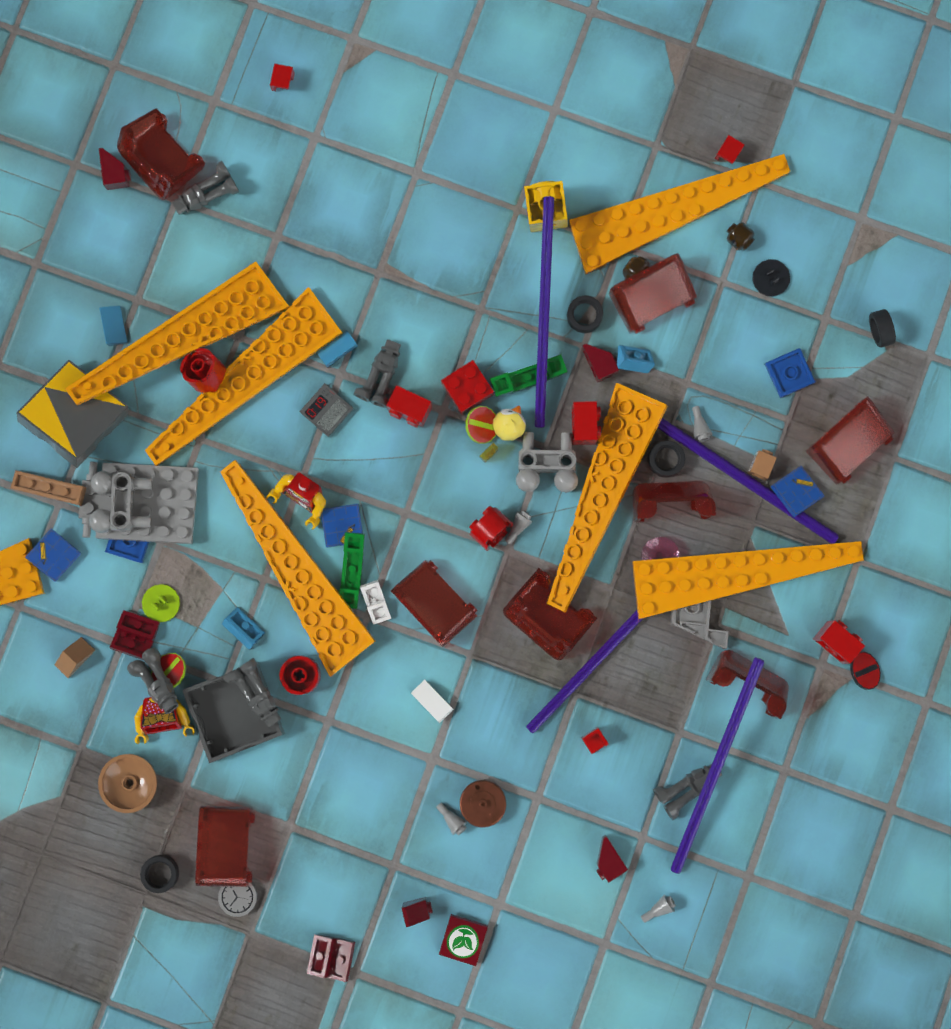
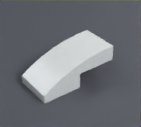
(375, 602)
(432, 701)

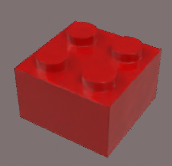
(467, 387)
(409, 406)
(585, 423)
(839, 641)

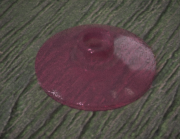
(659, 545)

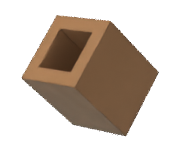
(762, 464)

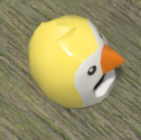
(509, 424)

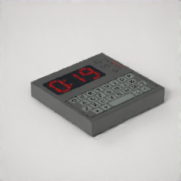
(326, 410)

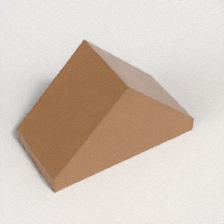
(74, 657)

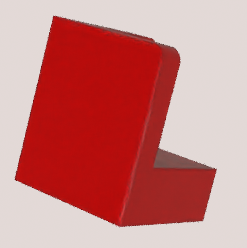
(281, 77)
(730, 149)
(594, 740)

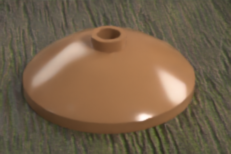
(114, 783)

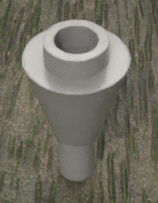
(701, 429)
(521, 522)
(454, 822)
(663, 906)

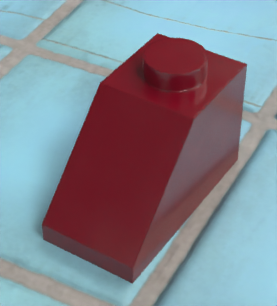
(113, 171)
(600, 362)
(609, 861)
(416, 911)

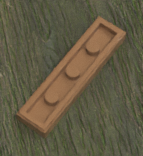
(48, 488)

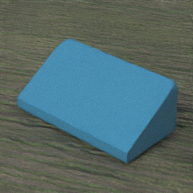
(113, 325)
(337, 349)
(634, 359)
(243, 628)

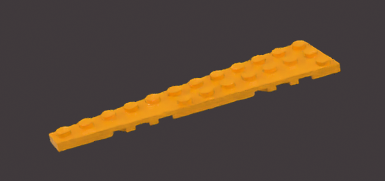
(282, 347)
(622, 444)

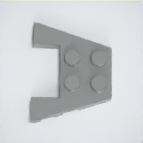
(695, 621)

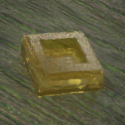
(488, 453)

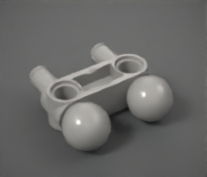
(547, 462)
(121, 502)

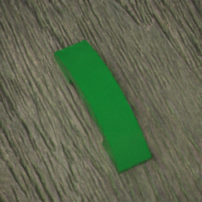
(526, 377)
(352, 568)

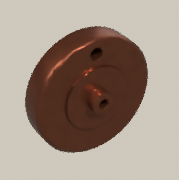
(482, 803)

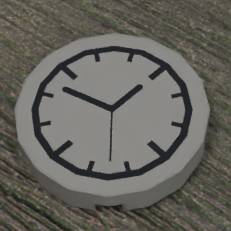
(237, 900)

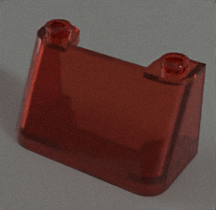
(157, 155)
(653, 293)
(851, 441)
(649, 494)
(434, 603)
(544, 624)
(732, 665)
(223, 846)

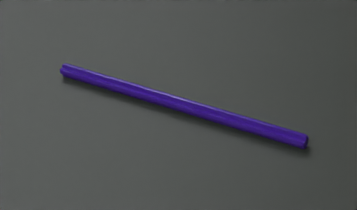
(544, 308)
(744, 479)
(583, 673)
(717, 765)

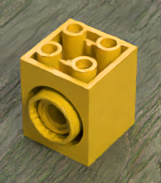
(535, 198)

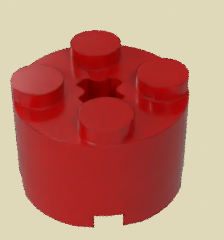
(203, 370)
(490, 528)
(290, 680)

